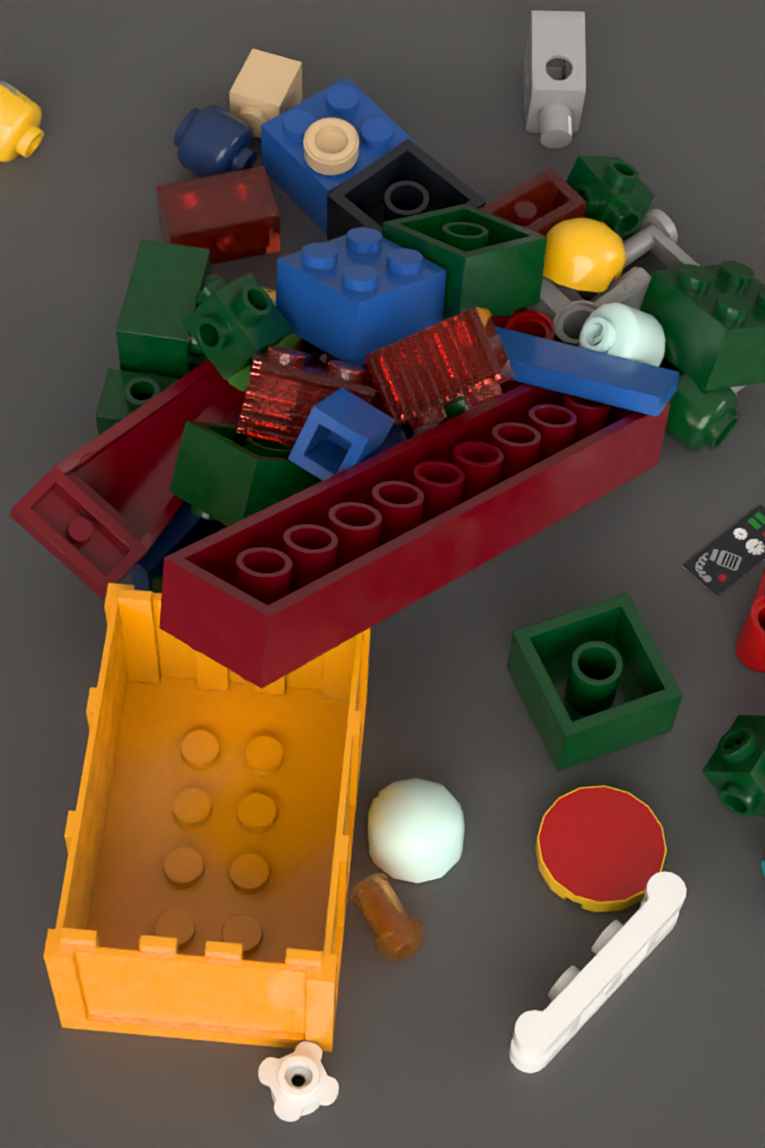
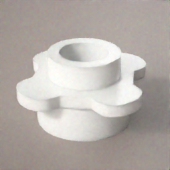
(292, 1100)

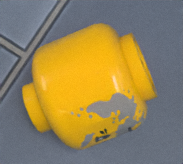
(18, 124)

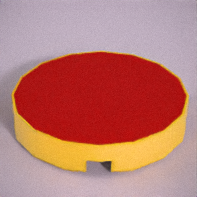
(600, 848)

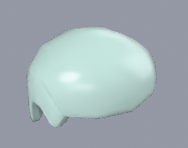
(415, 830)

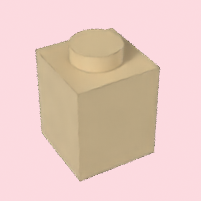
(265, 88)

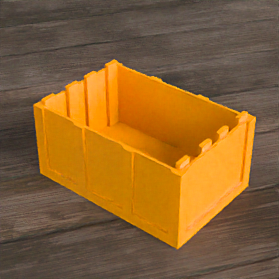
(209, 842)

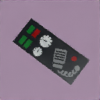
(731, 554)

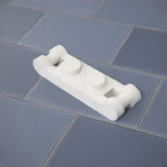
(581, 993)

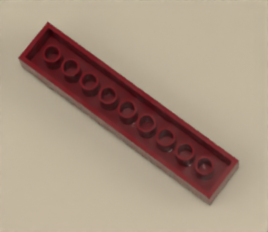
(397, 528)

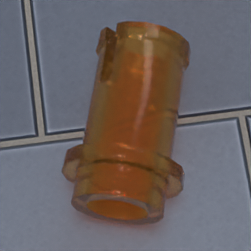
(395, 931)

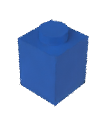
(340, 435)

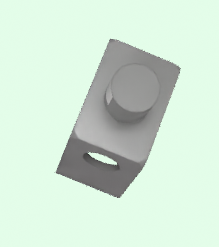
(554, 94)

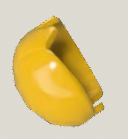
(584, 255)

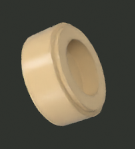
(331, 146)

